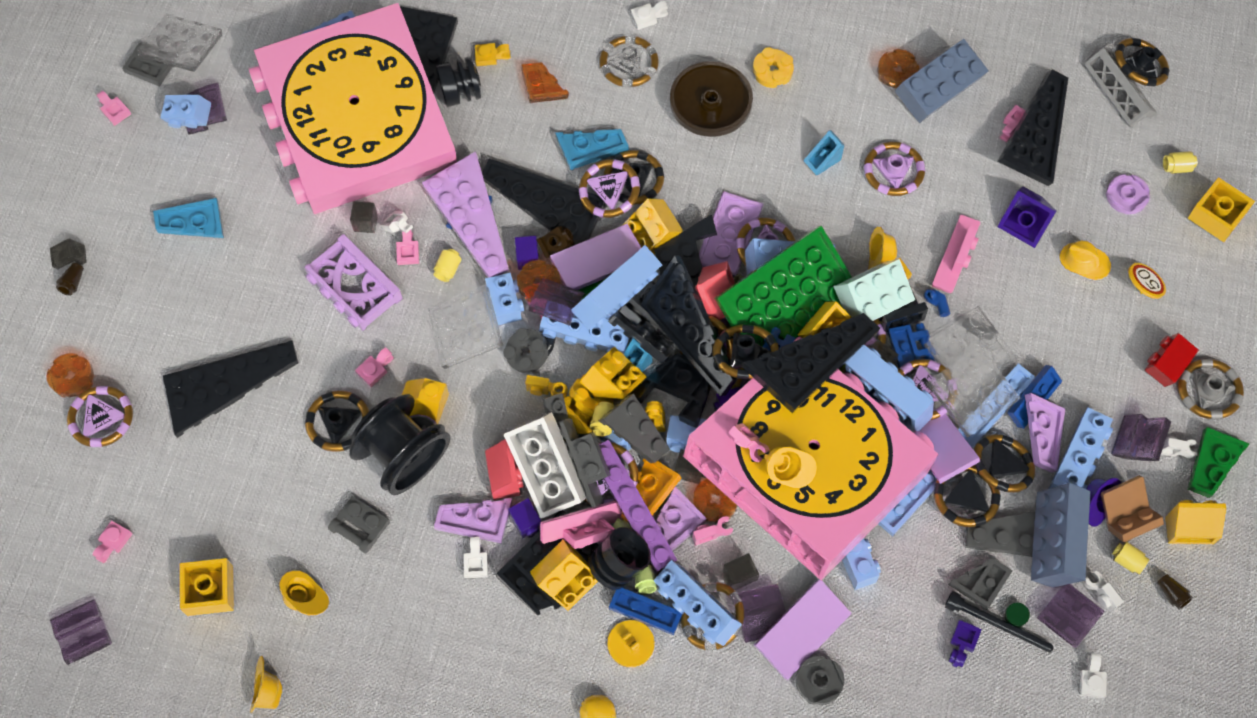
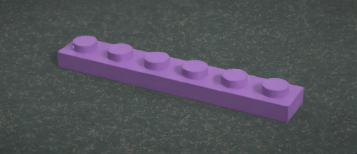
(635, 508)

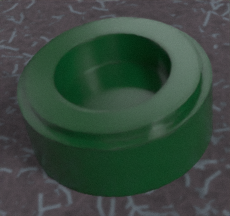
(1017, 614)

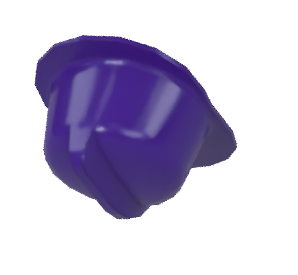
(1096, 508)

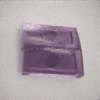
(217, 111)
(555, 301)
(1141, 437)
(761, 610)
(1070, 615)
(80, 631)

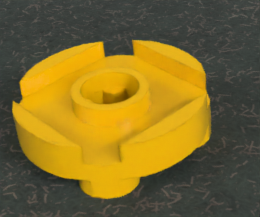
(776, 58)
(583, 400)

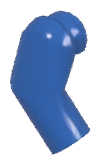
(939, 300)

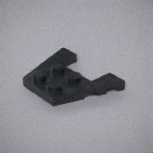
(686, 247)
(644, 333)
(681, 379)

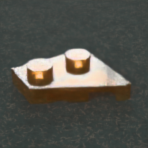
(541, 84)

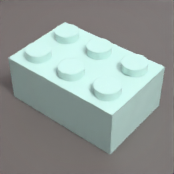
(875, 291)

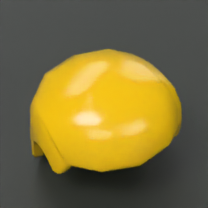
(597, 707)

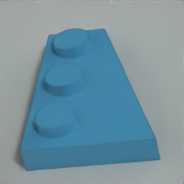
(587, 148)
(191, 219)

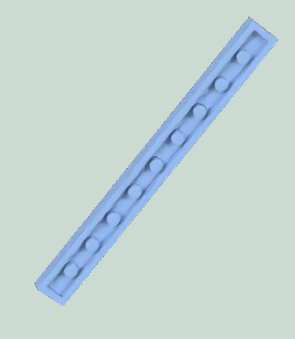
(1019, 379)

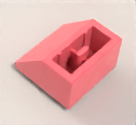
(711, 283)
(503, 472)

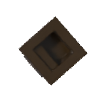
(548, 244)

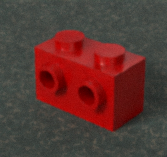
(1171, 359)

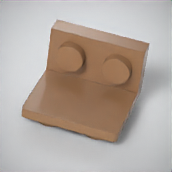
(1128, 510)

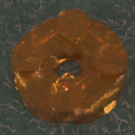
(892, 60)
(530, 272)
(70, 387)
(712, 511)

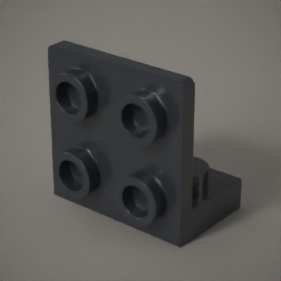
(905, 315)

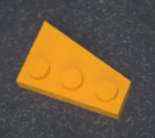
(655, 484)

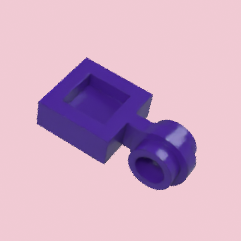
(966, 638)

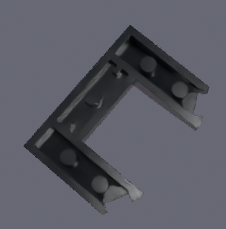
(517, 576)

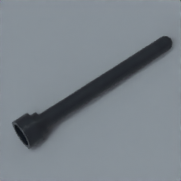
(957, 603)

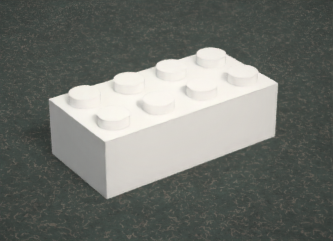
(545, 465)

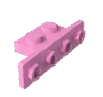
(956, 254)
(582, 526)

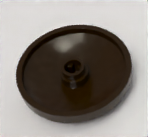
(711, 99)

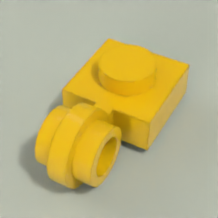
(540, 385)
(657, 415)

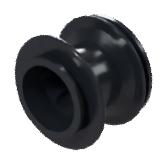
(398, 443)

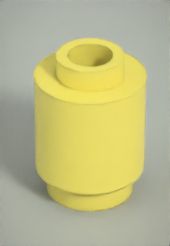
(1179, 162)
(447, 265)
(599, 411)
(1130, 557)

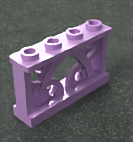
(350, 255)

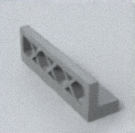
(1127, 84)

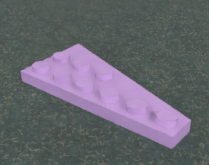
(467, 208)

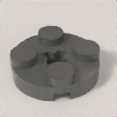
(514, 350)
(813, 692)

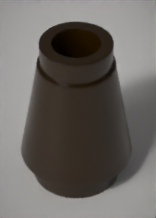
(70, 279)
(1175, 592)

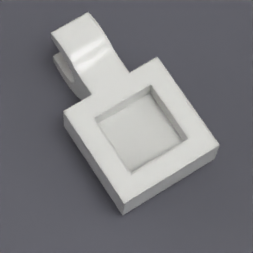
(646, 15)
(396, 222)
(1175, 447)
(475, 562)
(1106, 594)
(1091, 680)

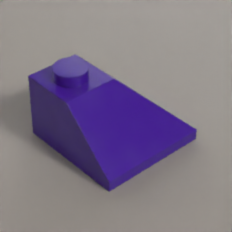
(1027, 216)

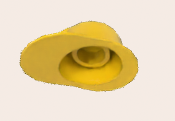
(881, 248)
(1085, 260)
(790, 467)
(303, 593)
(266, 688)

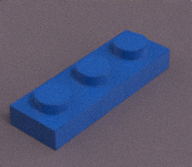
(1042, 386)
(645, 610)

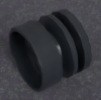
(458, 81)
(619, 558)

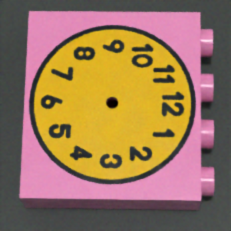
(353, 109)
(861, 458)

